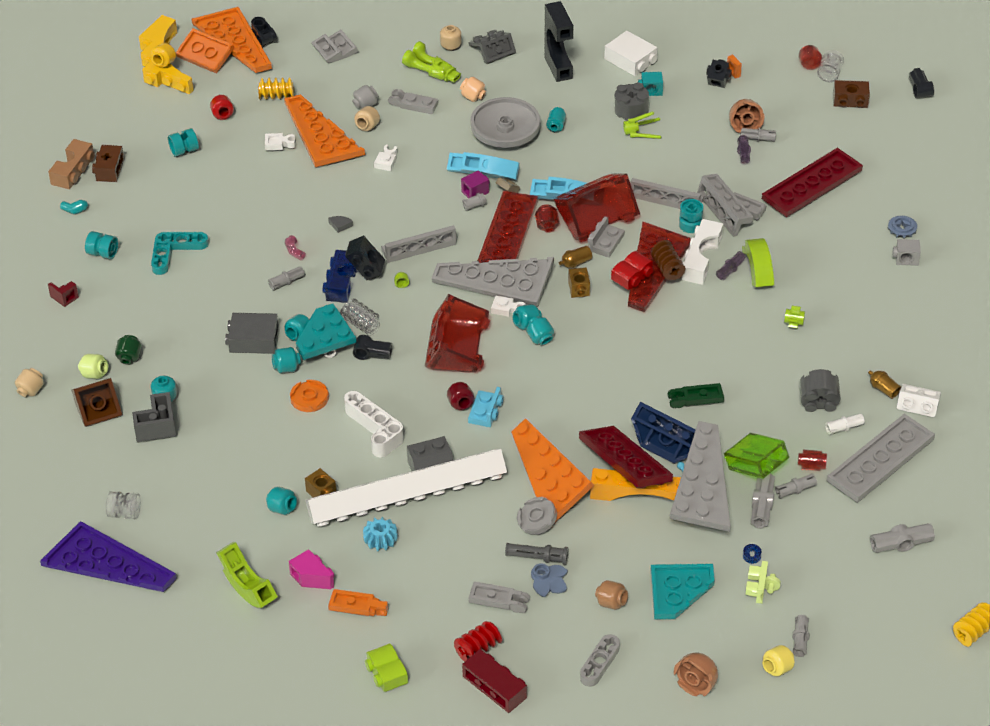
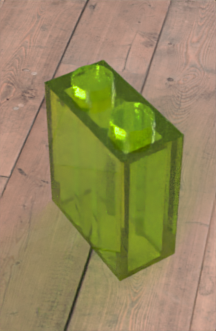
(756, 455)

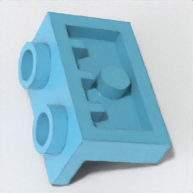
(486, 408)

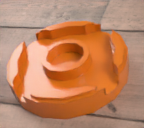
(309, 396)

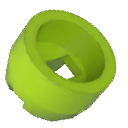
(401, 280)

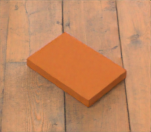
(204, 50)

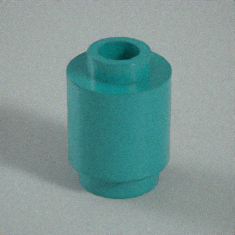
(556, 119)

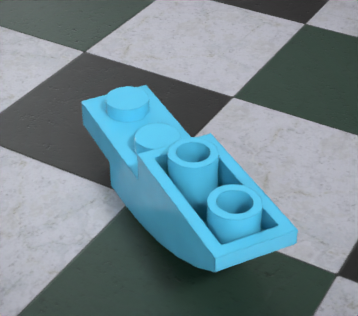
(487, 165)
(553, 187)

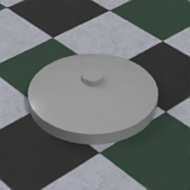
(505, 122)

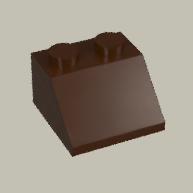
(96, 402)

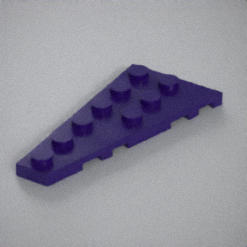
(100, 556)

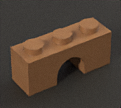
(78, 156)

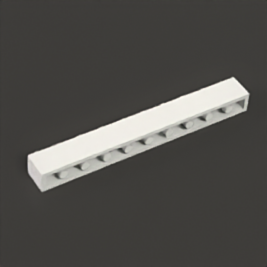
(406, 486)

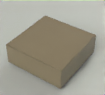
(508, 185)

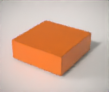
(735, 66)

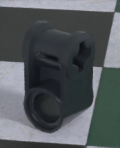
(263, 31)

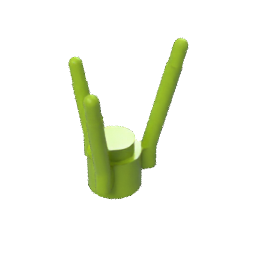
(632, 126)

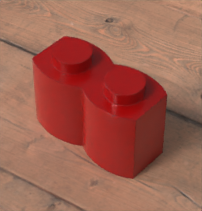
(632, 270)

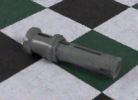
(548, 550)

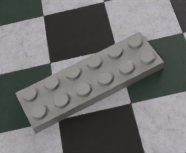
(880, 457)

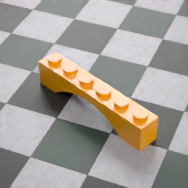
(612, 485)

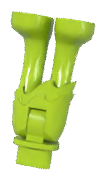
(433, 65)

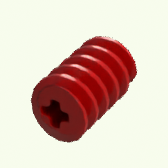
(477, 639)

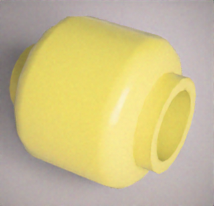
(778, 660)

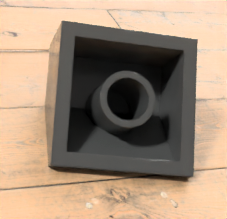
(428, 453)

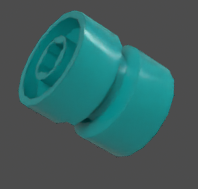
(181, 142)
(690, 215)
(101, 245)

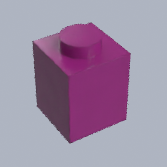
(474, 184)

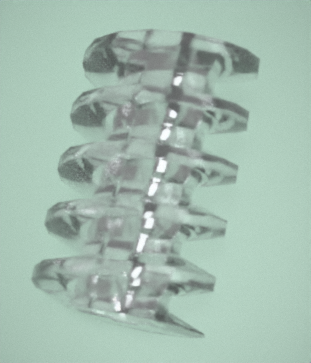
(361, 316)

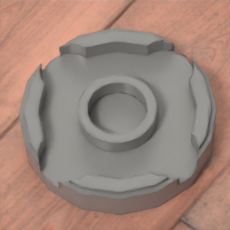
(537, 515)

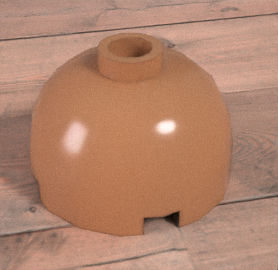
(746, 114)
(696, 673)

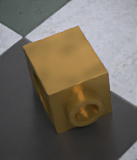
(579, 282)
(319, 483)

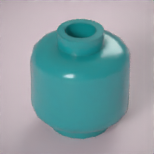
(524, 314)
(295, 326)
(540, 330)
(285, 360)
(164, 384)
(281, 500)

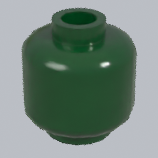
(128, 349)

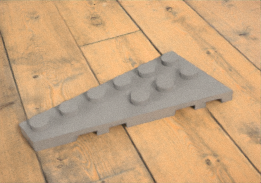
(505, 278)

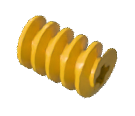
(279, 88)
(973, 624)

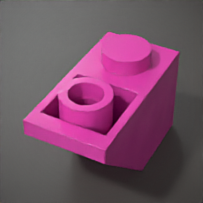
(310, 571)

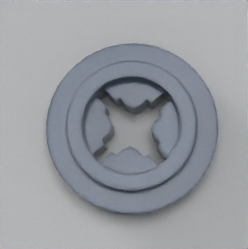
(908, 224)

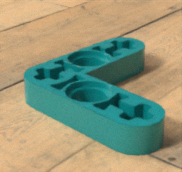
(164, 243)

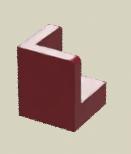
(65, 294)

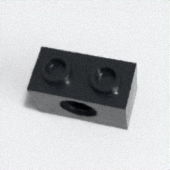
(365, 257)

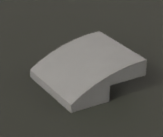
(335, 46)

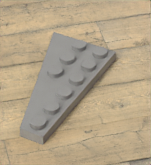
(702, 487)

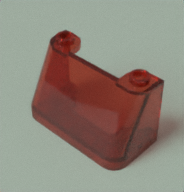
(589, 203)
(456, 336)

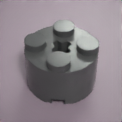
(631, 100)
(820, 390)

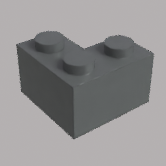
(155, 422)

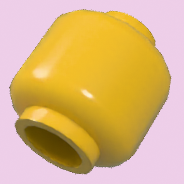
(163, 55)

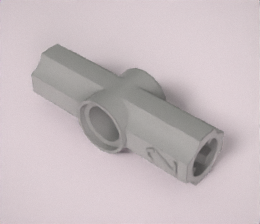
(762, 501)
(902, 537)

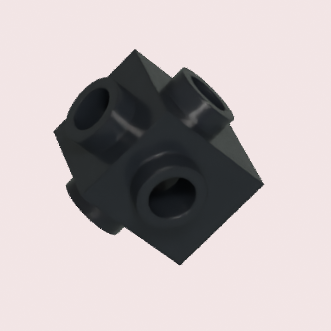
(718, 73)

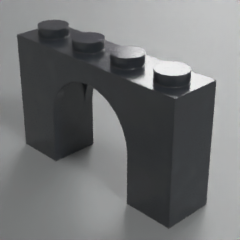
(557, 30)

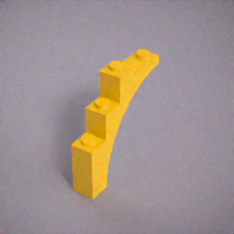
(162, 32)

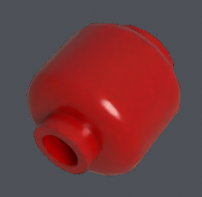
(221, 107)

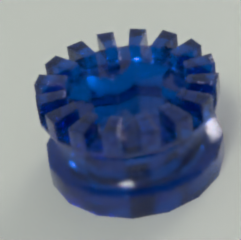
(746, 553)

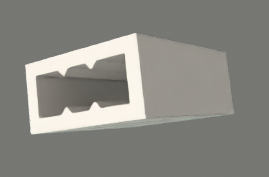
(630, 53)

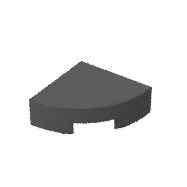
(340, 223)

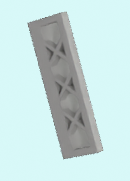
(662, 194)
(724, 199)
(419, 244)

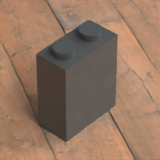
(252, 333)

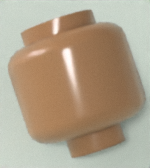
(611, 595)

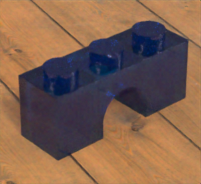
(338, 278)

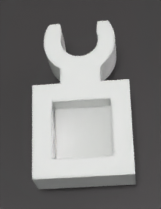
(277, 141)
(386, 159)
(504, 306)

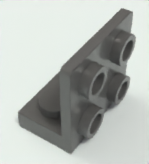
(494, 45)

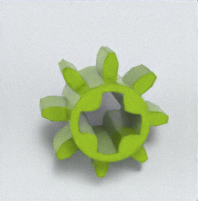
(794, 316)

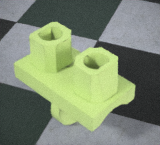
(759, 573)

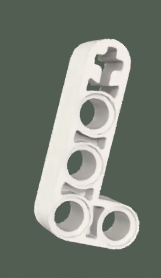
(385, 428)

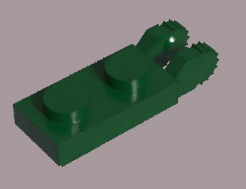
(696, 395)

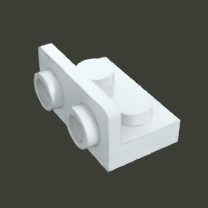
(918, 400)

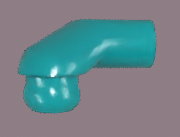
(75, 207)

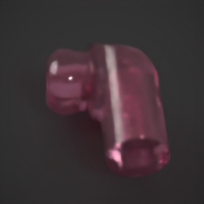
(292, 250)

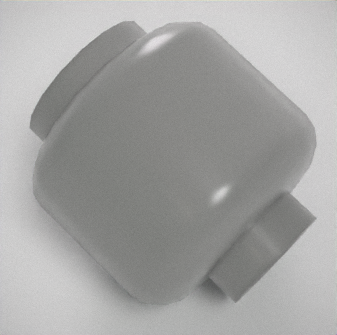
(365, 97)

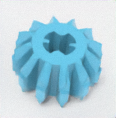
(380, 534)

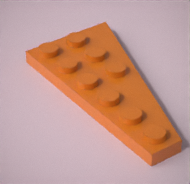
(233, 28)
(321, 137)
(549, 469)

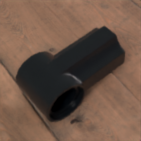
(920, 83)
(367, 347)

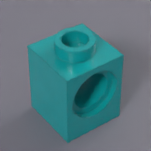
(652, 82)

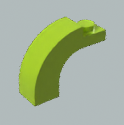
(760, 262)
(248, 585)

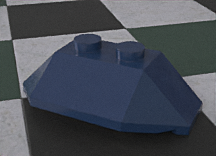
(662, 433)

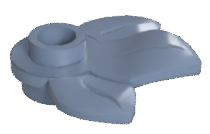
(550, 580)

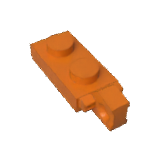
(357, 603)

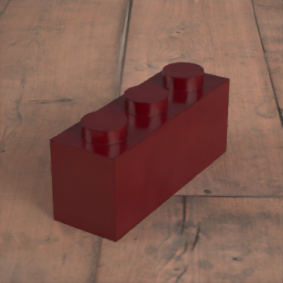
(494, 680)

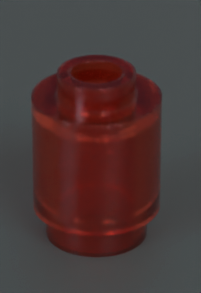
(812, 460)

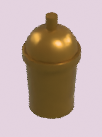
(575, 257)
(884, 383)

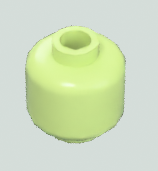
(93, 366)

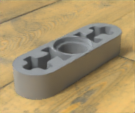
(599, 651)

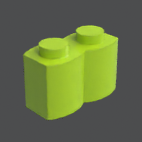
(386, 667)

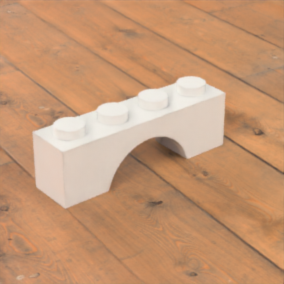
(707, 237)

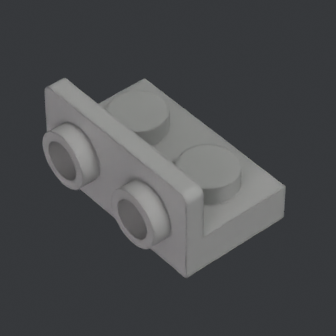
(605, 238)

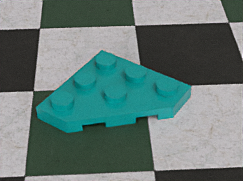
(324, 333)
(678, 587)

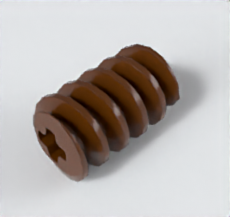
(668, 260)

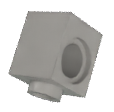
(907, 252)

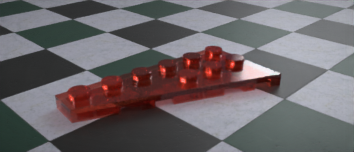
(642, 295)

